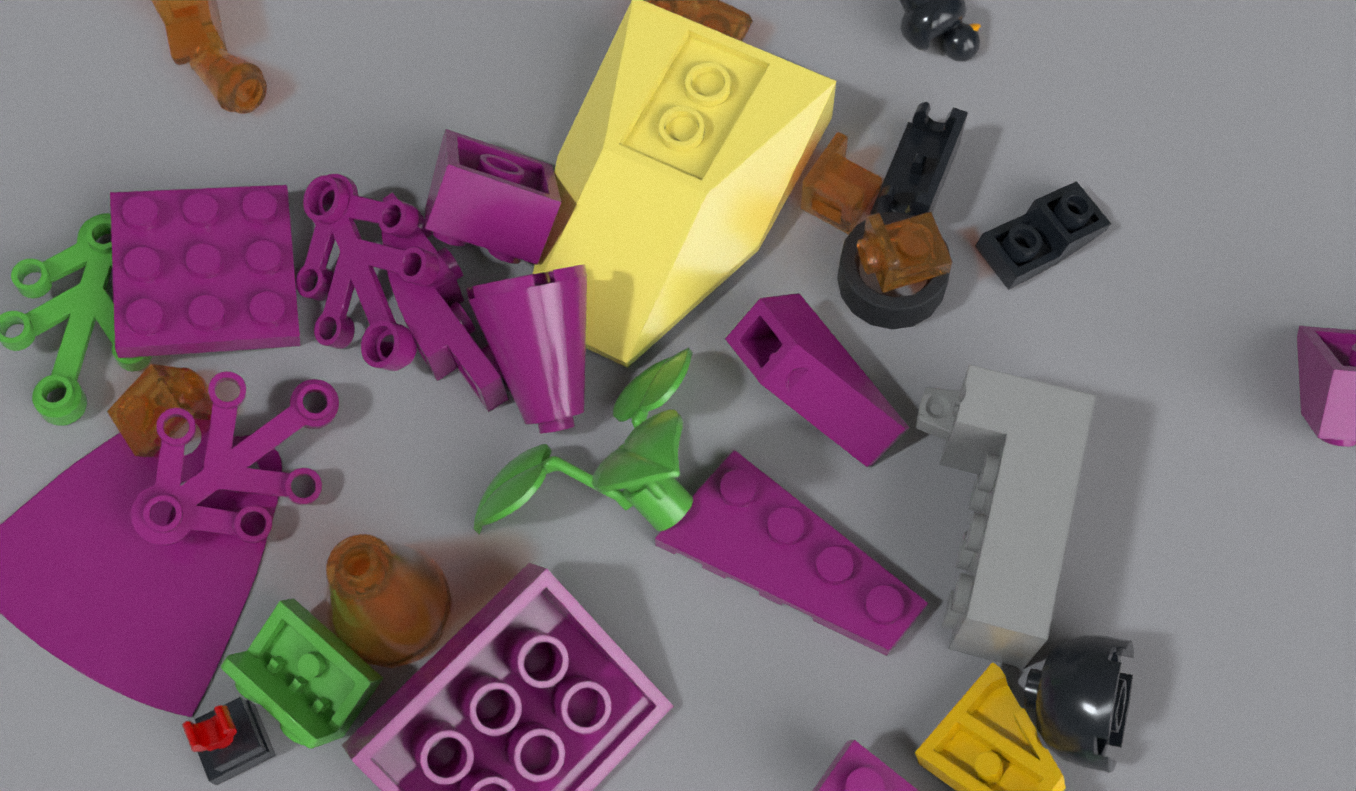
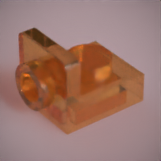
(903, 251)

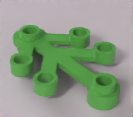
(81, 304)

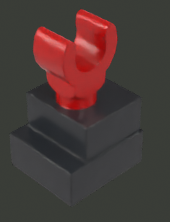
(229, 740)

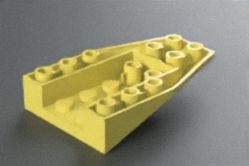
(676, 171)

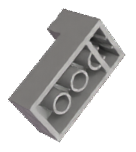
(1028, 462)

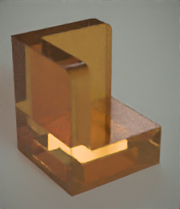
(190, 25)
(838, 188)

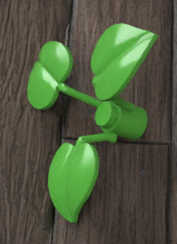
(640, 465)

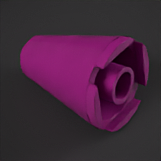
(538, 341)

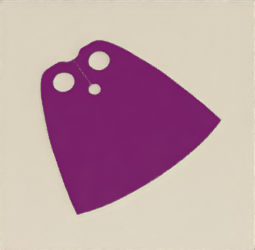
(111, 602)

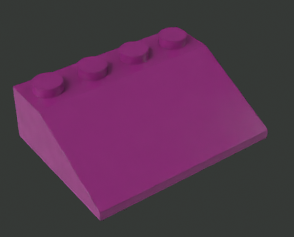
(513, 702)

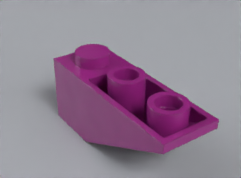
(815, 376)

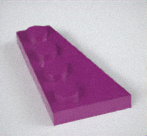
(773, 543)

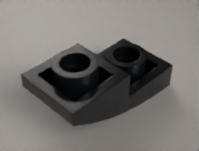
(1043, 236)

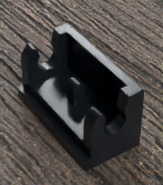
(920, 163)

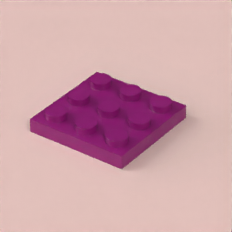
(202, 270)

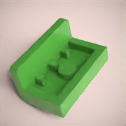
(303, 676)

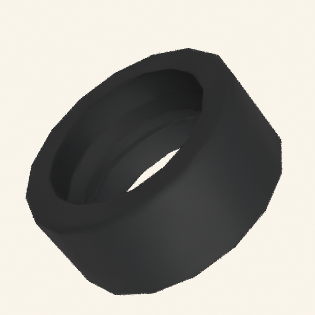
(878, 308)

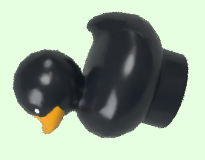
(932, 18)

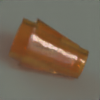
(229, 78)

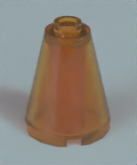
(385, 600)

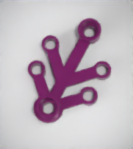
(333, 206)
(227, 466)

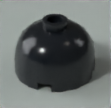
(1082, 699)

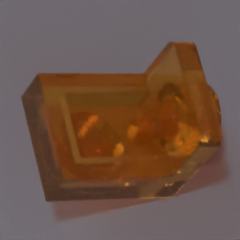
(151, 395)

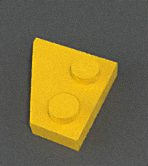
(989, 743)

